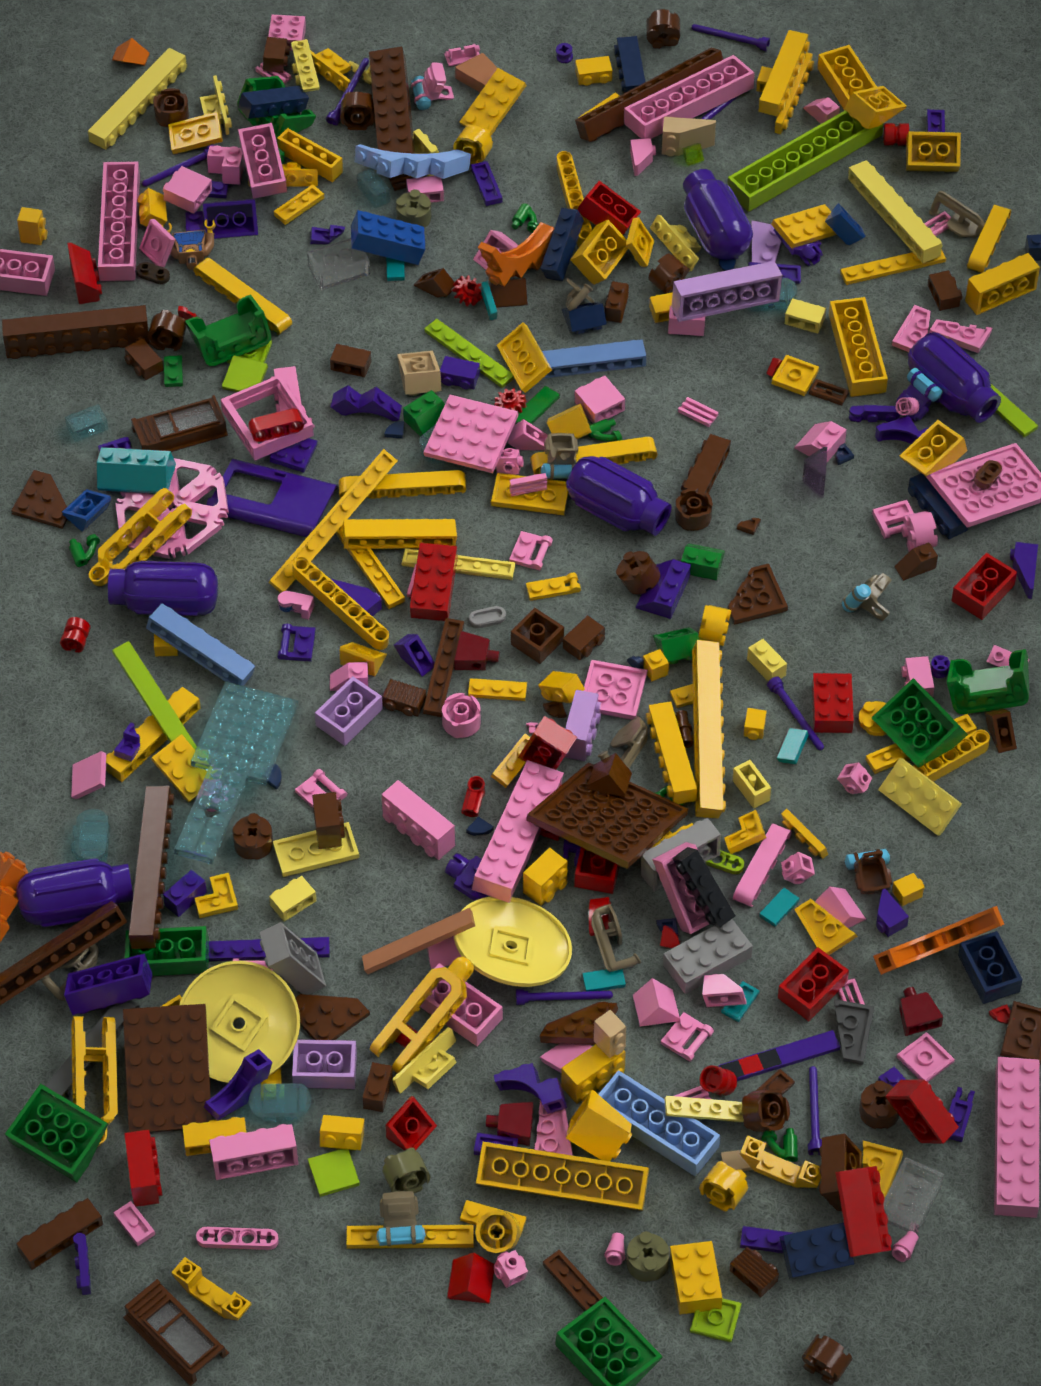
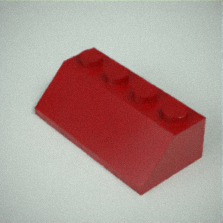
(863, 1211)

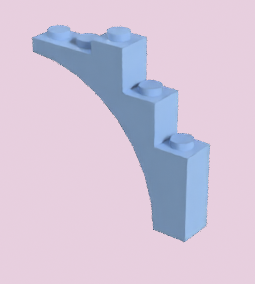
(414, 165)

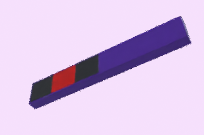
(783, 1055)

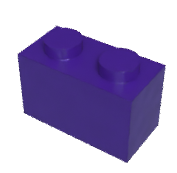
(459, 372)
(183, 893)

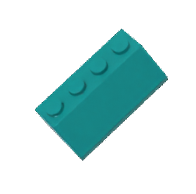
(134, 470)

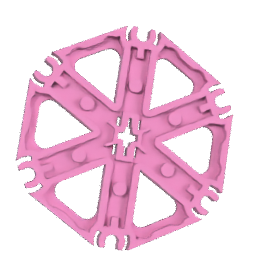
(189, 495)

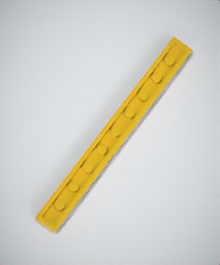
(334, 519)

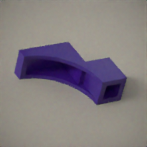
(374, 401)
(899, 429)
(253, 1070)
(527, 1079)

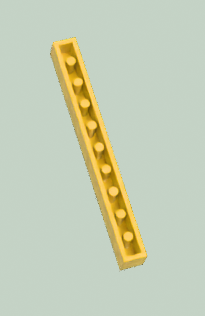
(707, 729)

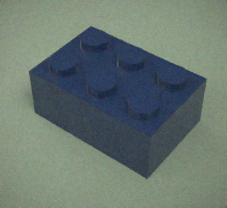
(990, 967)
(816, 1250)

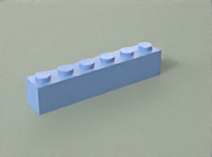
(596, 358)
(199, 646)

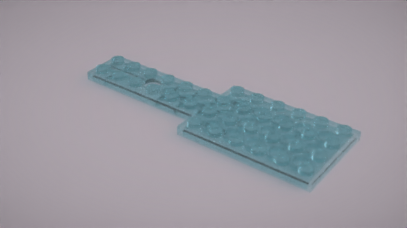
(235, 748)

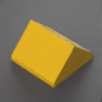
(570, 421)
(355, 652)

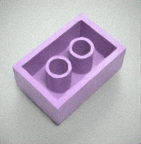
(348, 711)
(582, 723)
(325, 1064)

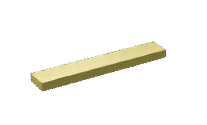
(470, 565)

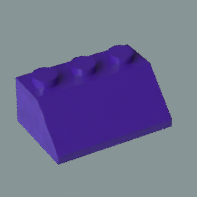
(231, 218)
(666, 594)

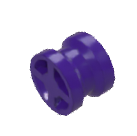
(564, 53)
(940, 662)

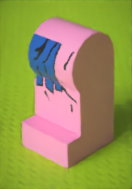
(296, 602)

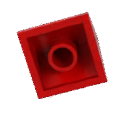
(409, 1125)
(471, 1279)

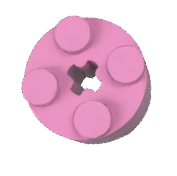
(919, 529)
(461, 715)

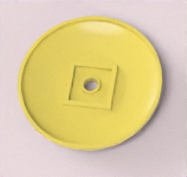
(538, 940)
(257, 997)

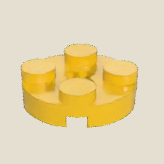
(865, 718)

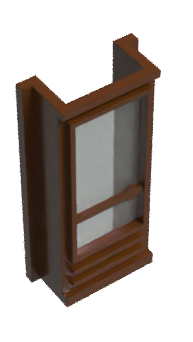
(181, 426)
(172, 1331)

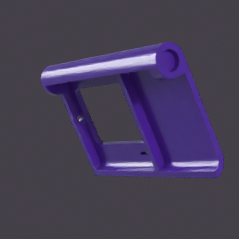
(295, 507)

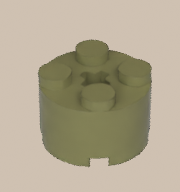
(414, 208)
(406, 1171)
(647, 1257)

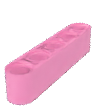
(762, 862)

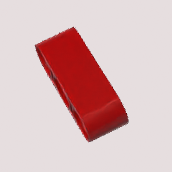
(276, 425)

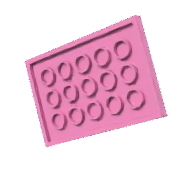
(1014, 489)

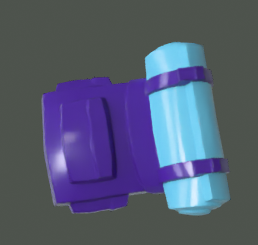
(922, 390)

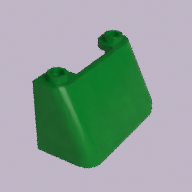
(280, 122)
(231, 335)
(989, 687)

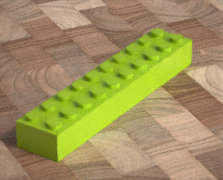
(800, 159)

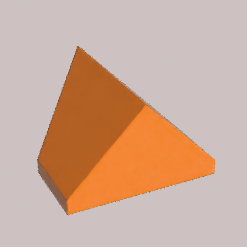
(131, 53)

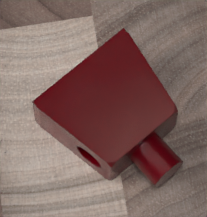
(474, 652)
(918, 1012)
(513, 1121)

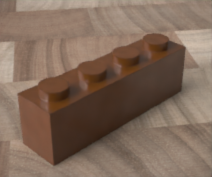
(707, 464)
(59, 1233)

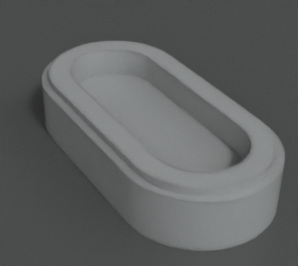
(487, 617)

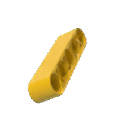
(988, 238)
(961, 754)

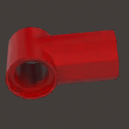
(473, 797)

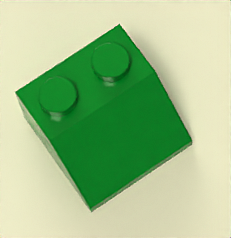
(423, 412)
(704, 560)
(677, 644)

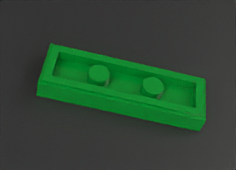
(538, 405)

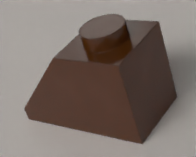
(436, 283)
(917, 561)
(1001, 729)

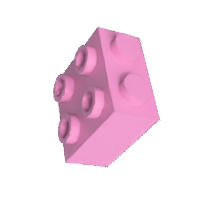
(287, 27)
(187, 189)
(600, 399)

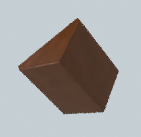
(511, 295)
(610, 776)

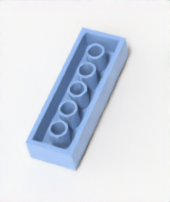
(676, 1138)

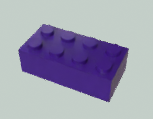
(108, 984)

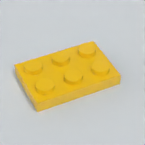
(195, 133)
(176, 765)

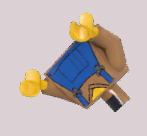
(192, 245)

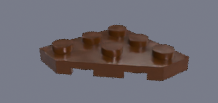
(41, 501)
(757, 596)
(329, 1015)
(577, 1026)

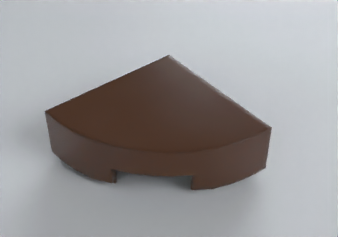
(749, 526)
(555, 708)

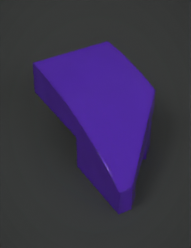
(325, 236)
(129, 744)

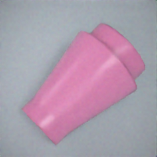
(904, 1247)
(615, 1251)

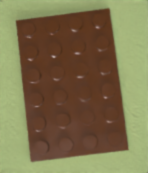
(166, 1066)

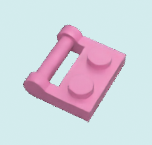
(891, 514)
(525, 547)
(310, 787)
(682, 1032)

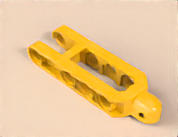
(146, 517)
(456, 976)
(106, 1055)

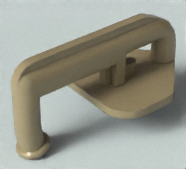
(964, 221)
(577, 295)
(636, 730)
(602, 938)
(89, 962)

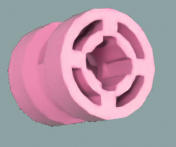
(911, 406)

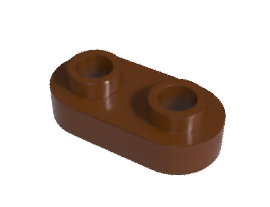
(988, 474)

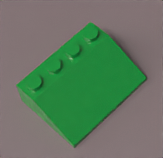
(919, 724)
(57, 1132)
(607, 1347)

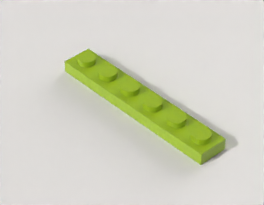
(469, 352)

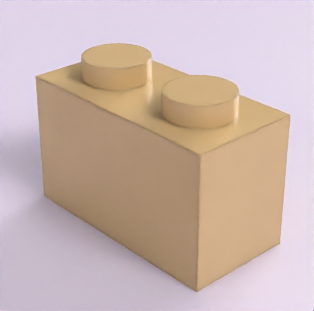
(610, 1034)

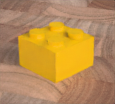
(545, 877)

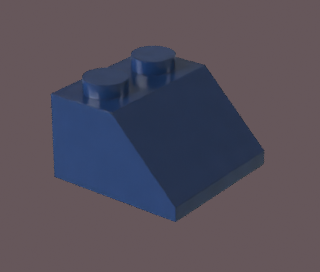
(584, 317)

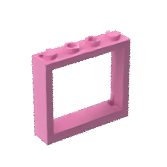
(254, 393)

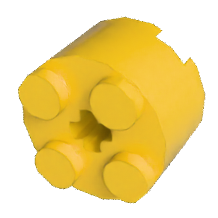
(474, 141)
(714, 624)
(724, 1186)
(490, 1222)

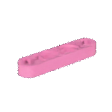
(237, 1234)

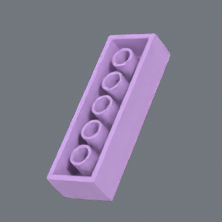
(726, 291)

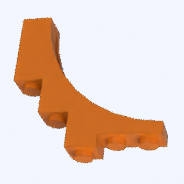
(519, 259)
(10, 874)
(938, 940)

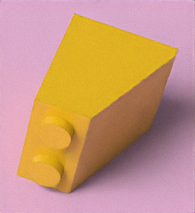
(598, 1128)

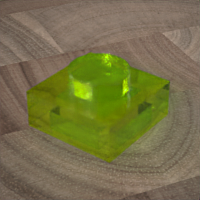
(693, 154)

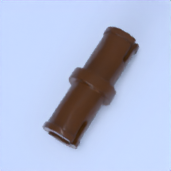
(685, 728)

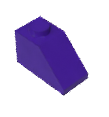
(415, 653)
(890, 915)

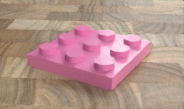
(617, 686)

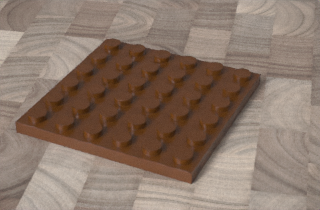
(607, 823)

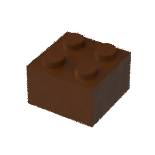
(537, 635)
(328, 820)

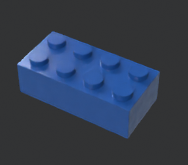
(387, 237)

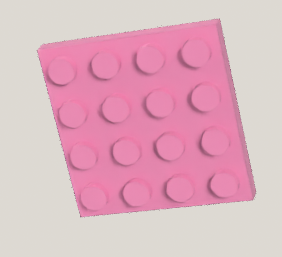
(471, 433)

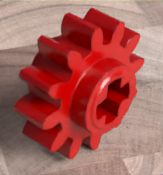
(467, 290)
(511, 400)

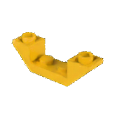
(777, 1168)
(208, 1293)

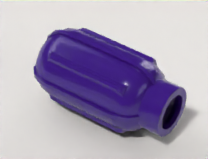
(716, 216)
(962, 380)
(617, 495)
(183, 586)
(71, 891)

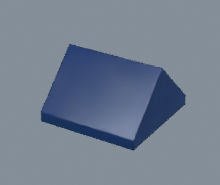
(845, 225)
(86, 508)

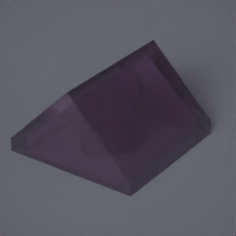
(815, 471)

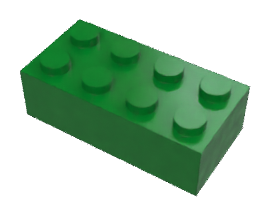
(177, 952)

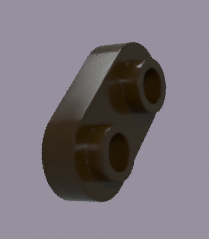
(153, 273)

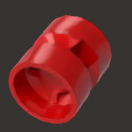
(895, 134)
(75, 634)
(718, 1080)

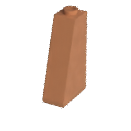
(475, 72)

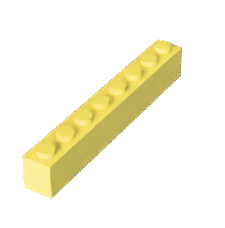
(137, 99)
(895, 211)

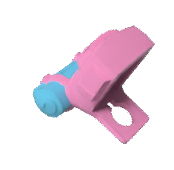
(430, 86)

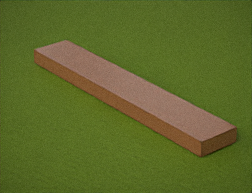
(418, 941)

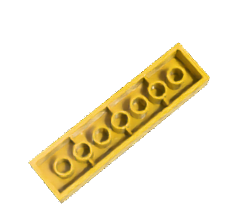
(562, 1176)

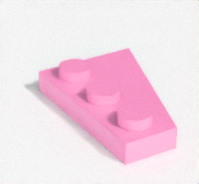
(912, 329)
(965, 337)

